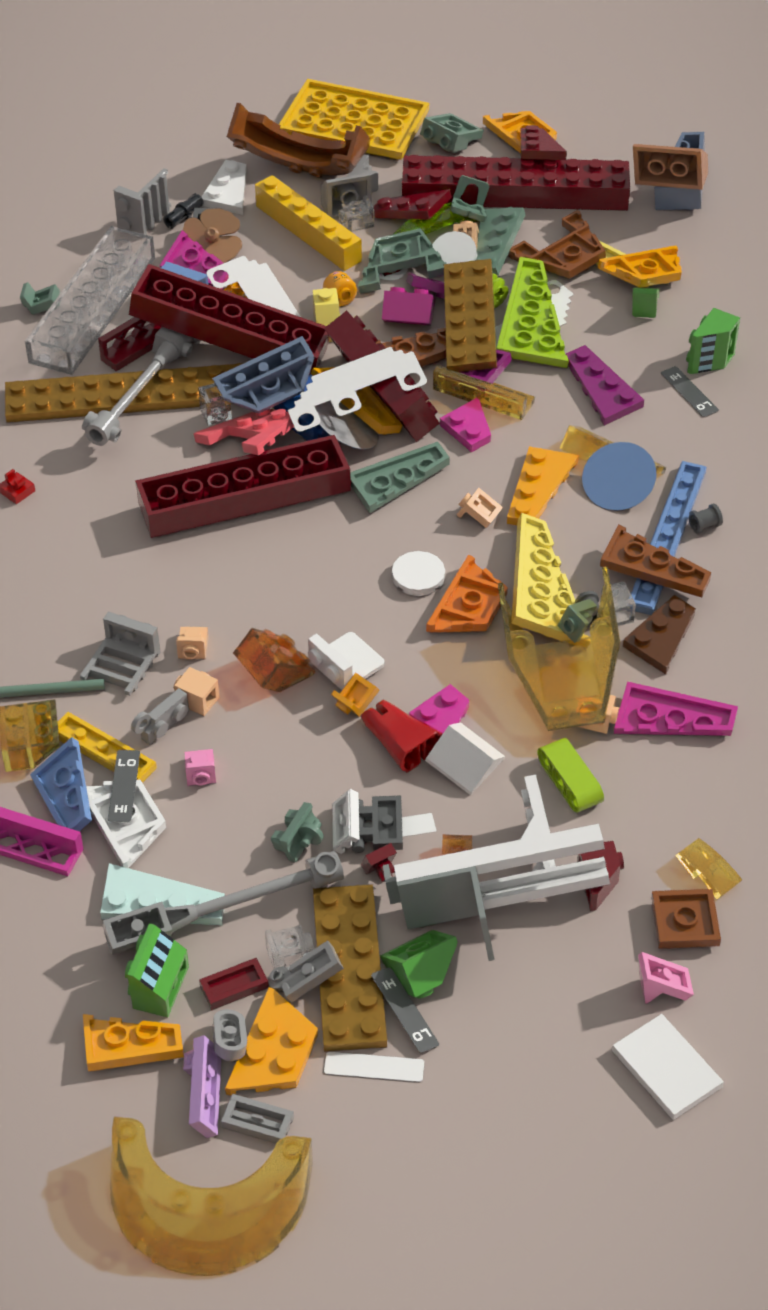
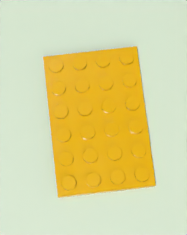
(330, 109)

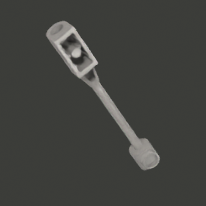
(167, 348)
(125, 929)

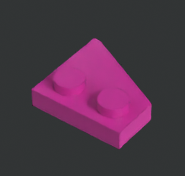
(468, 425)

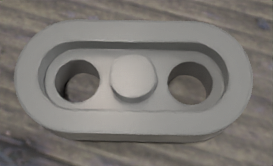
(229, 1035)

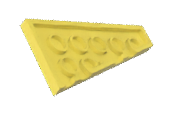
(539, 586)

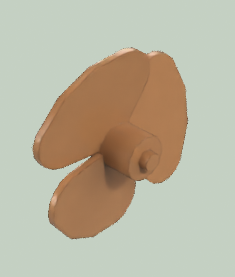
(210, 233)

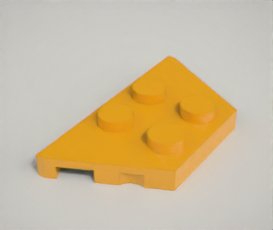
(510, 126)
(645, 267)
(275, 1048)

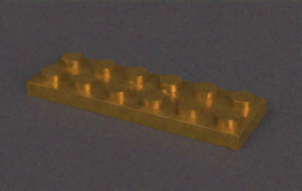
(470, 316)
(350, 999)

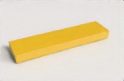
(99, 745)

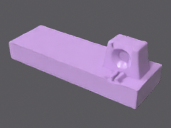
(205, 1086)

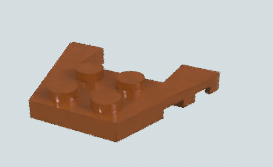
(569, 254)

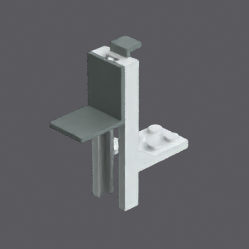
(449, 886)

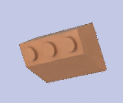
(670, 166)

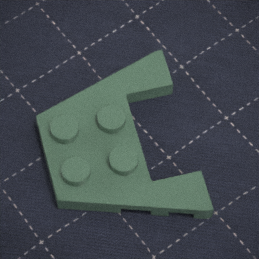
(397, 253)

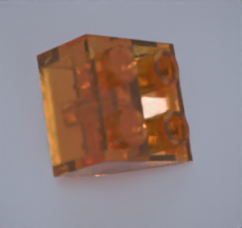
(273, 660)

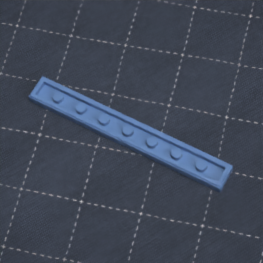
(670, 528)

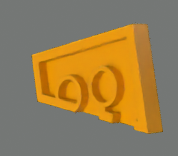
(126, 1044)

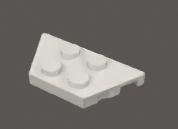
(130, 838)

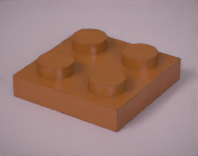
(685, 918)

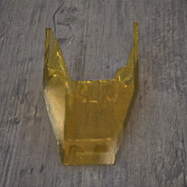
(565, 678)

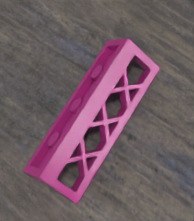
(41, 833)

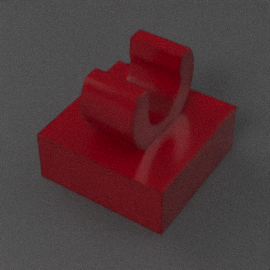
(378, 858)

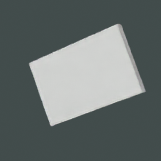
(667, 1066)

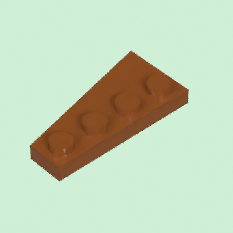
(426, 346)
(641, 560)

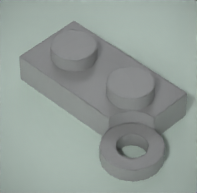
(161, 718)

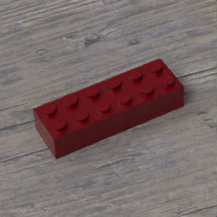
(407, 406)

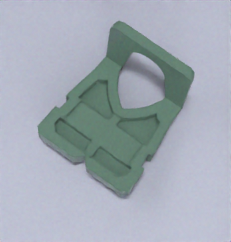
(473, 211)

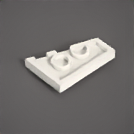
(227, 188)

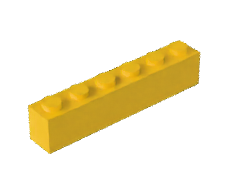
(308, 223)

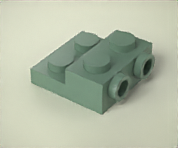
(450, 132)

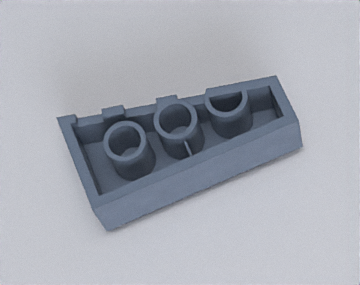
(681, 198)

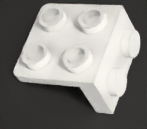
(343, 658)

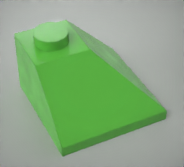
(422, 962)

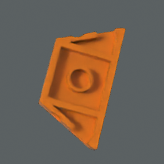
(468, 602)

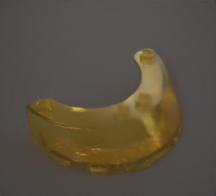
(205, 1228)

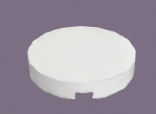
(455, 247)
(418, 573)

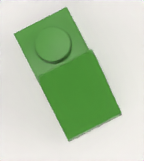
(645, 302)

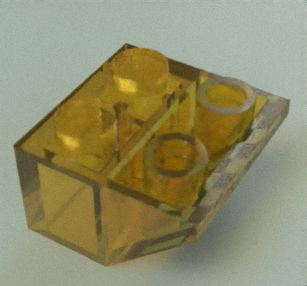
(28, 734)

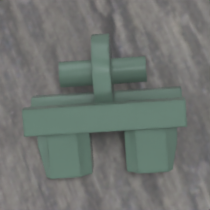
(301, 831)

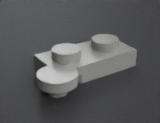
(306, 972)

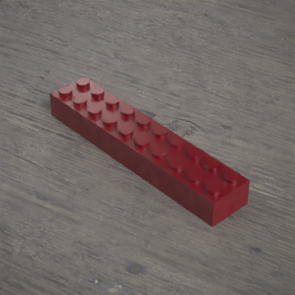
(524, 182)

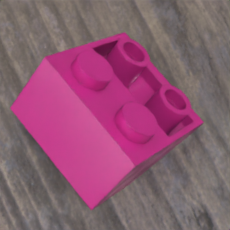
(408, 307)

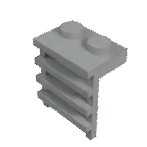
(142, 209)
(129, 641)

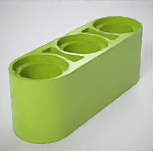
(570, 775)

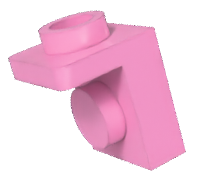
(200, 767)

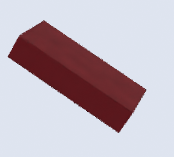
(234, 983)

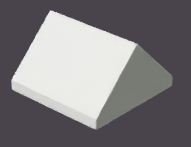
(464, 757)

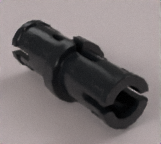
(183, 211)

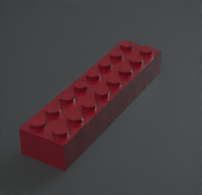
(220, 316)
(243, 486)

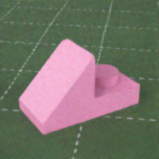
(664, 977)

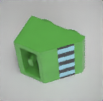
(713, 342)
(156, 972)

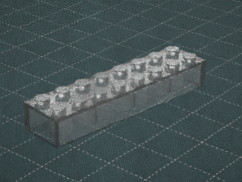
(90, 300)

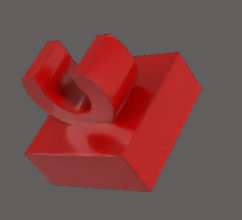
(16, 487)

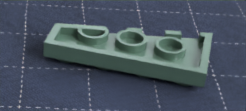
(392, 477)

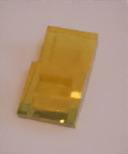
(710, 866)

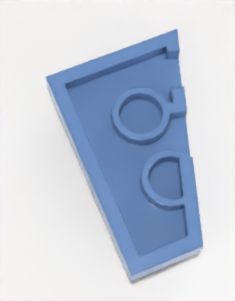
(64, 786)

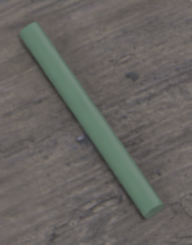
(52, 688)

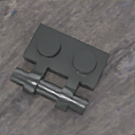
(386, 820)

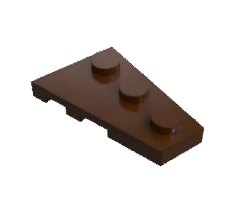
(661, 633)

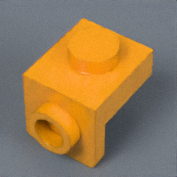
(355, 695)

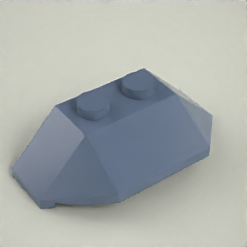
(268, 378)

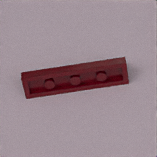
(130, 348)

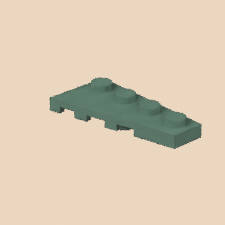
(498, 235)

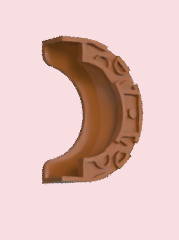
(297, 151)

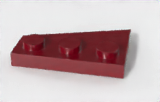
(540, 145)
(412, 206)

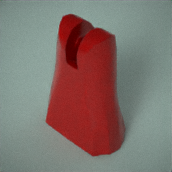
(401, 734)

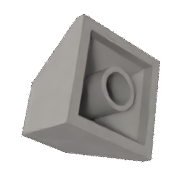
(344, 190)

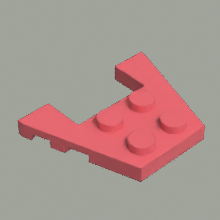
(255, 427)

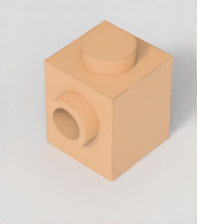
(200, 689)

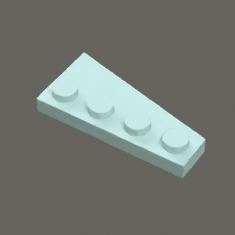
(133, 889)

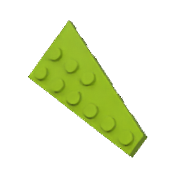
(530, 320)

